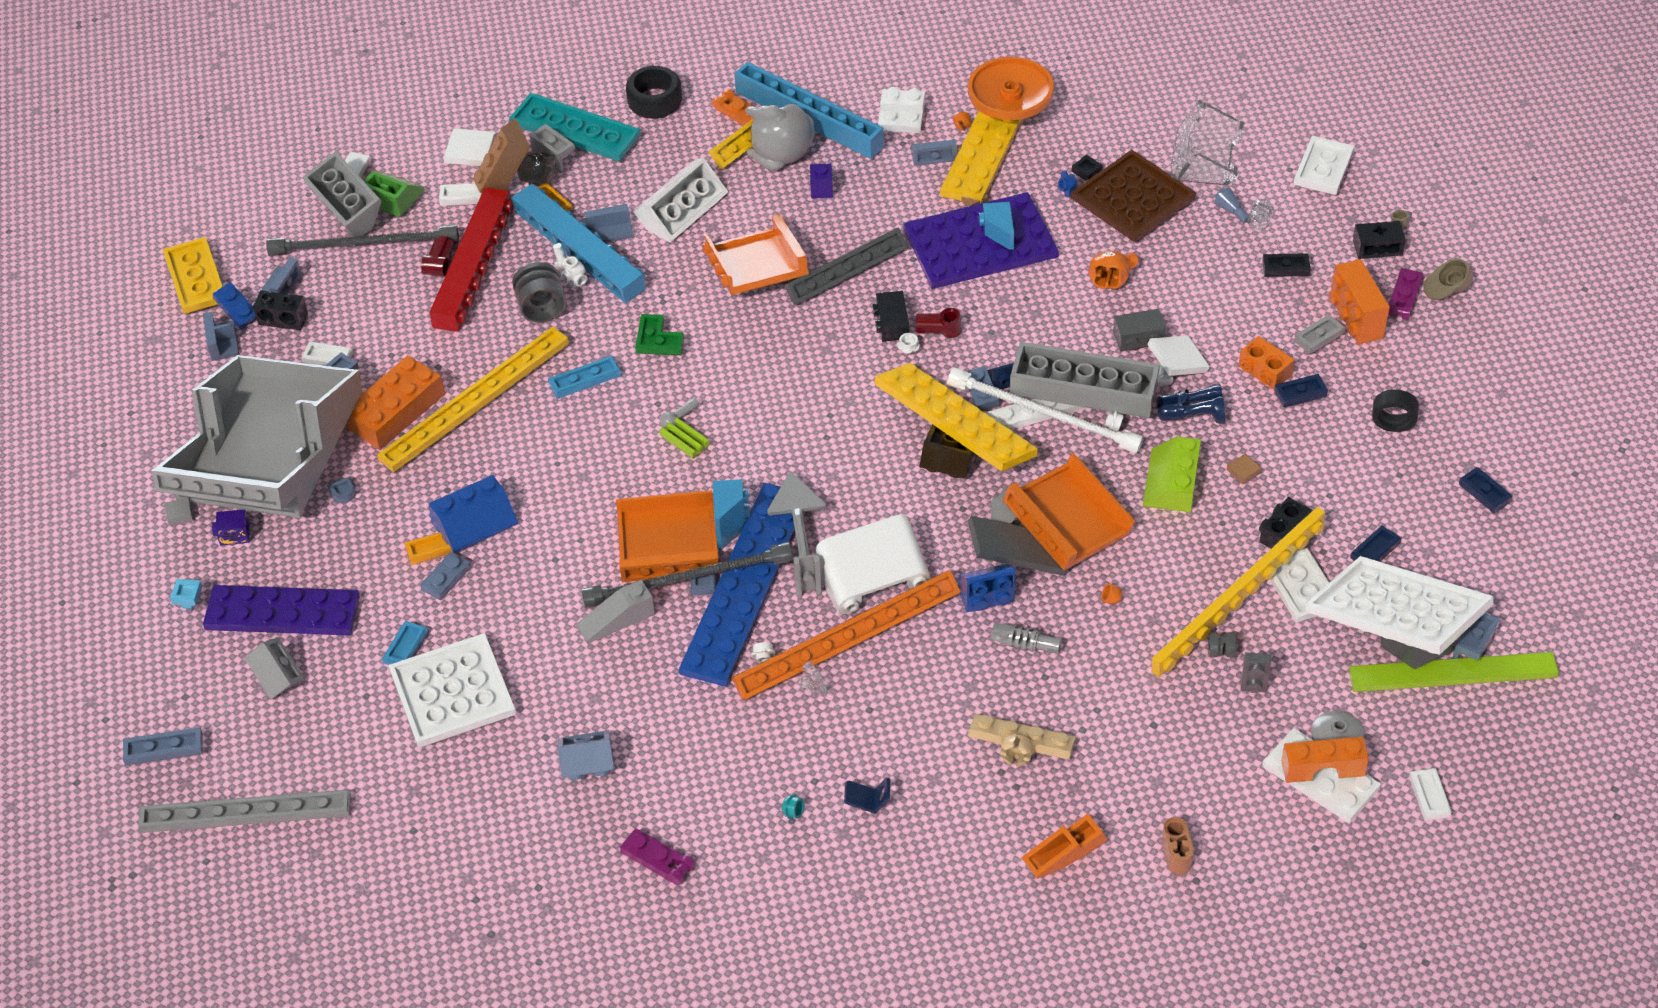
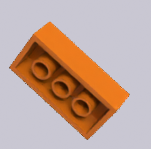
(395, 402)

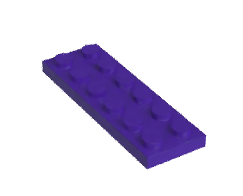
(281, 610)

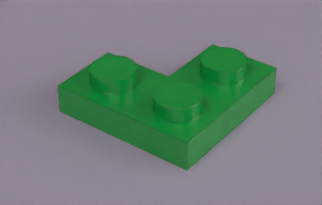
(654, 341)

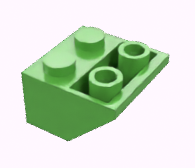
(394, 192)

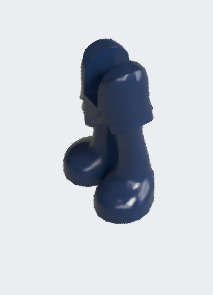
(1177, 406)

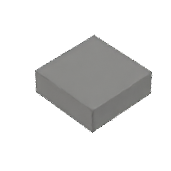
(178, 511)

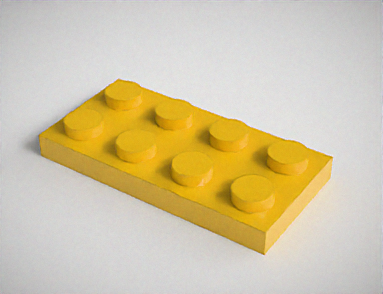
(193, 274)

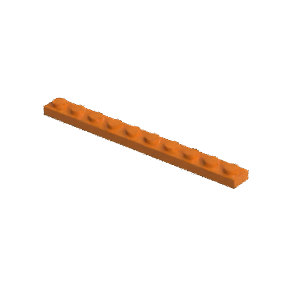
(845, 635)

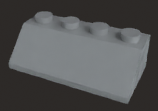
(344, 194)

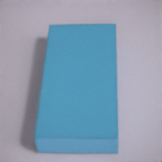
(405, 643)

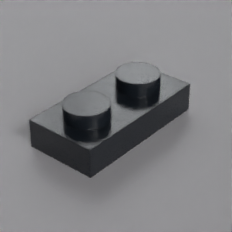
(1286, 264)

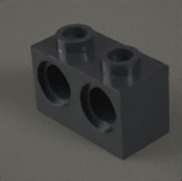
(280, 310)
(1282, 521)

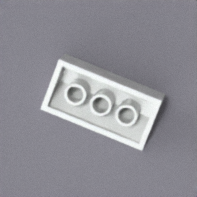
(681, 200)

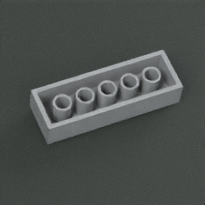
(1084, 379)

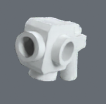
(570, 268)

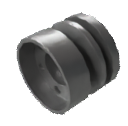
(539, 292)

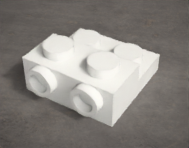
(902, 110)

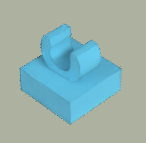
(186, 593)

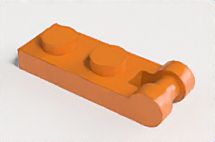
(735, 109)

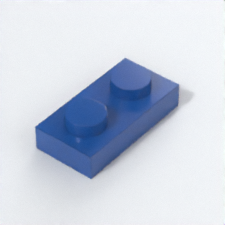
(235, 305)

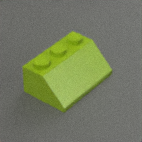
(1172, 474)

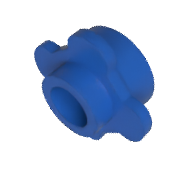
(1067, 183)

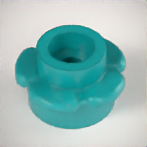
(793, 806)

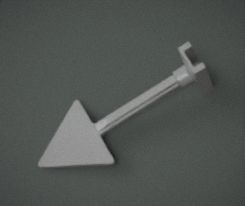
(796, 498)

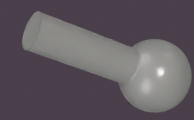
(669, 417)

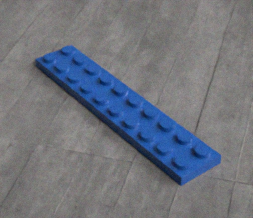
(738, 596)

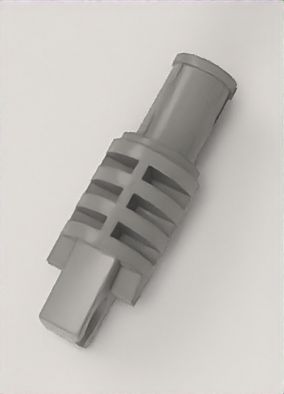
(1025, 638)

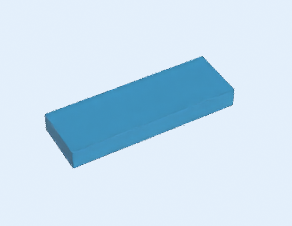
(584, 377)

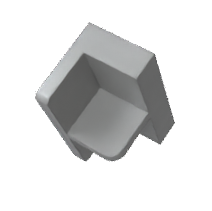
(549, 141)
(274, 667)

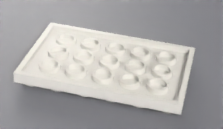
(1399, 605)

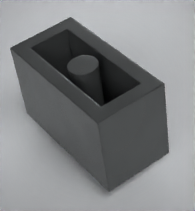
(1136, 329)

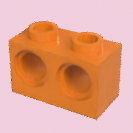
(1266, 362)

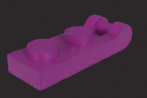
(1405, 293)
(656, 856)

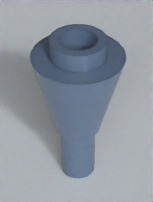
(1227, 200)

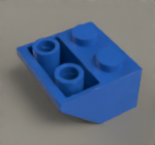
(987, 587)

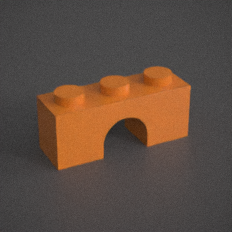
(1304, 759)

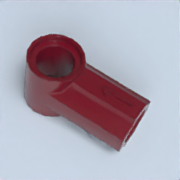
(437, 260)
(946, 322)

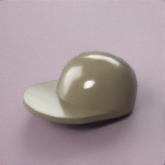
(1448, 278)

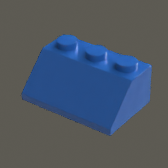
(472, 513)

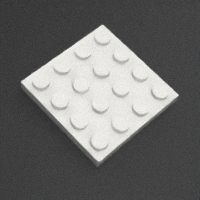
(452, 690)

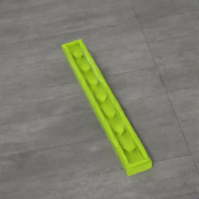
(1454, 672)

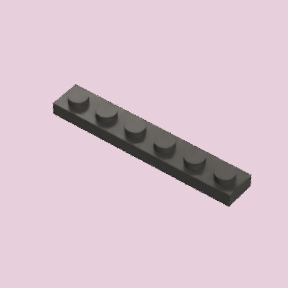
(846, 266)

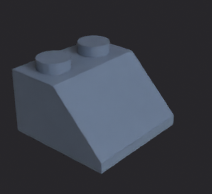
(585, 755)

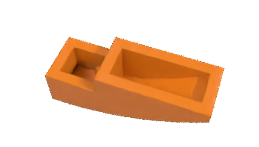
(1064, 847)

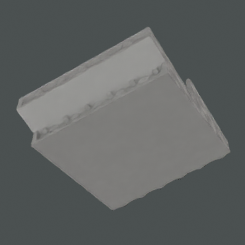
(261, 435)

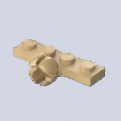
(1021, 740)

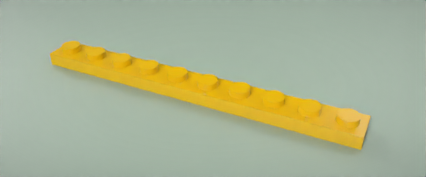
(472, 399)
(1234, 596)

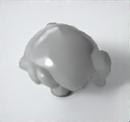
(779, 135)

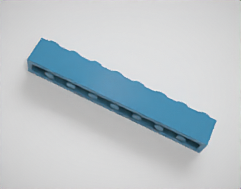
(828, 118)
(579, 242)

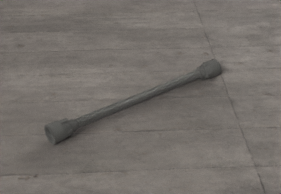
(280, 246)
(777, 554)

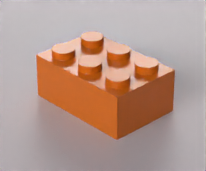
(1359, 301)

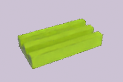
(687, 435)

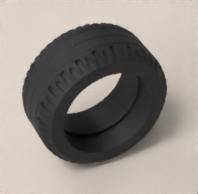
(653, 105)

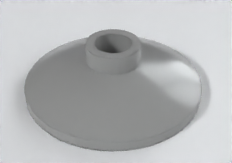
(1326, 726)

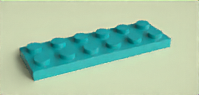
(579, 126)

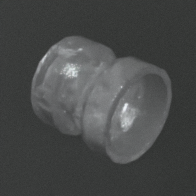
(1260, 214)

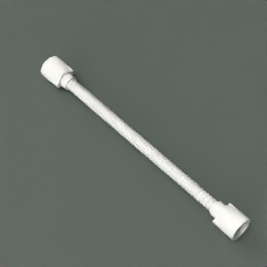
(1128, 440)

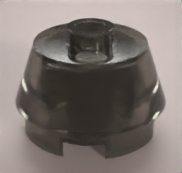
(537, 168)

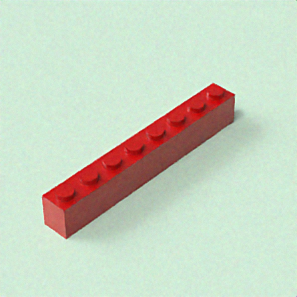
(471, 260)

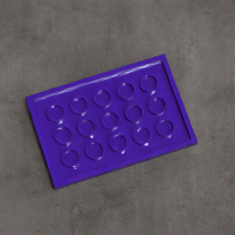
(956, 250)

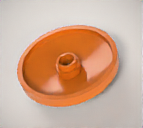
(1010, 88)

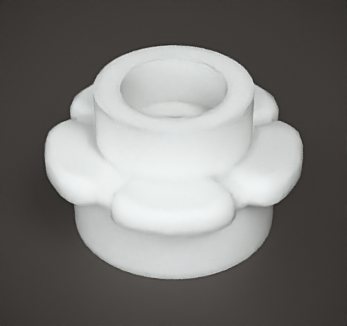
(908, 343)
(1113, 421)
(762, 651)

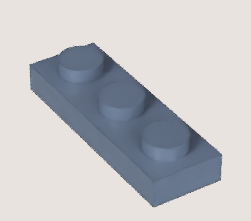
(162, 746)

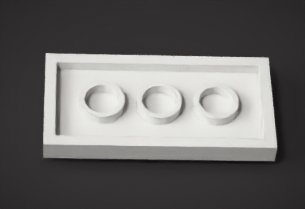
(1339, 795)

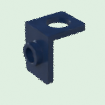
(1001, 376)
(867, 797)

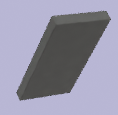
(1010, 545)

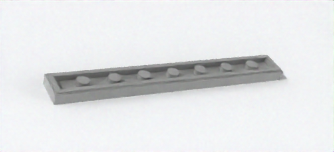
(244, 811)

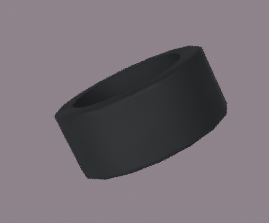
(1395, 422)

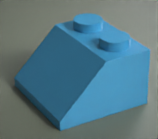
(729, 510)

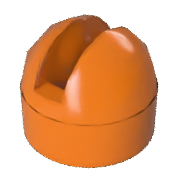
(962, 120)
(1111, 594)

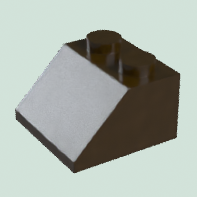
(945, 454)

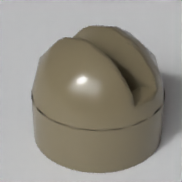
(1402, 216)

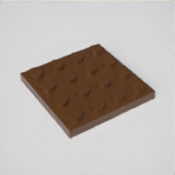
(1133, 195)

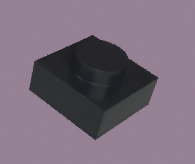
(1086, 167)

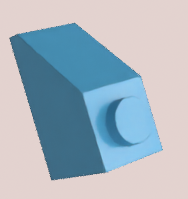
(998, 223)

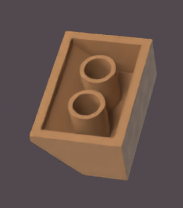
(502, 158)

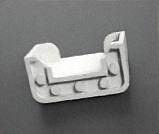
(870, 561)

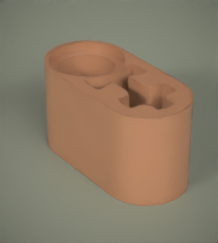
(1171, 844)

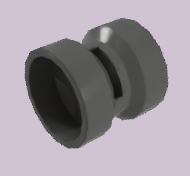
(1216, 641)

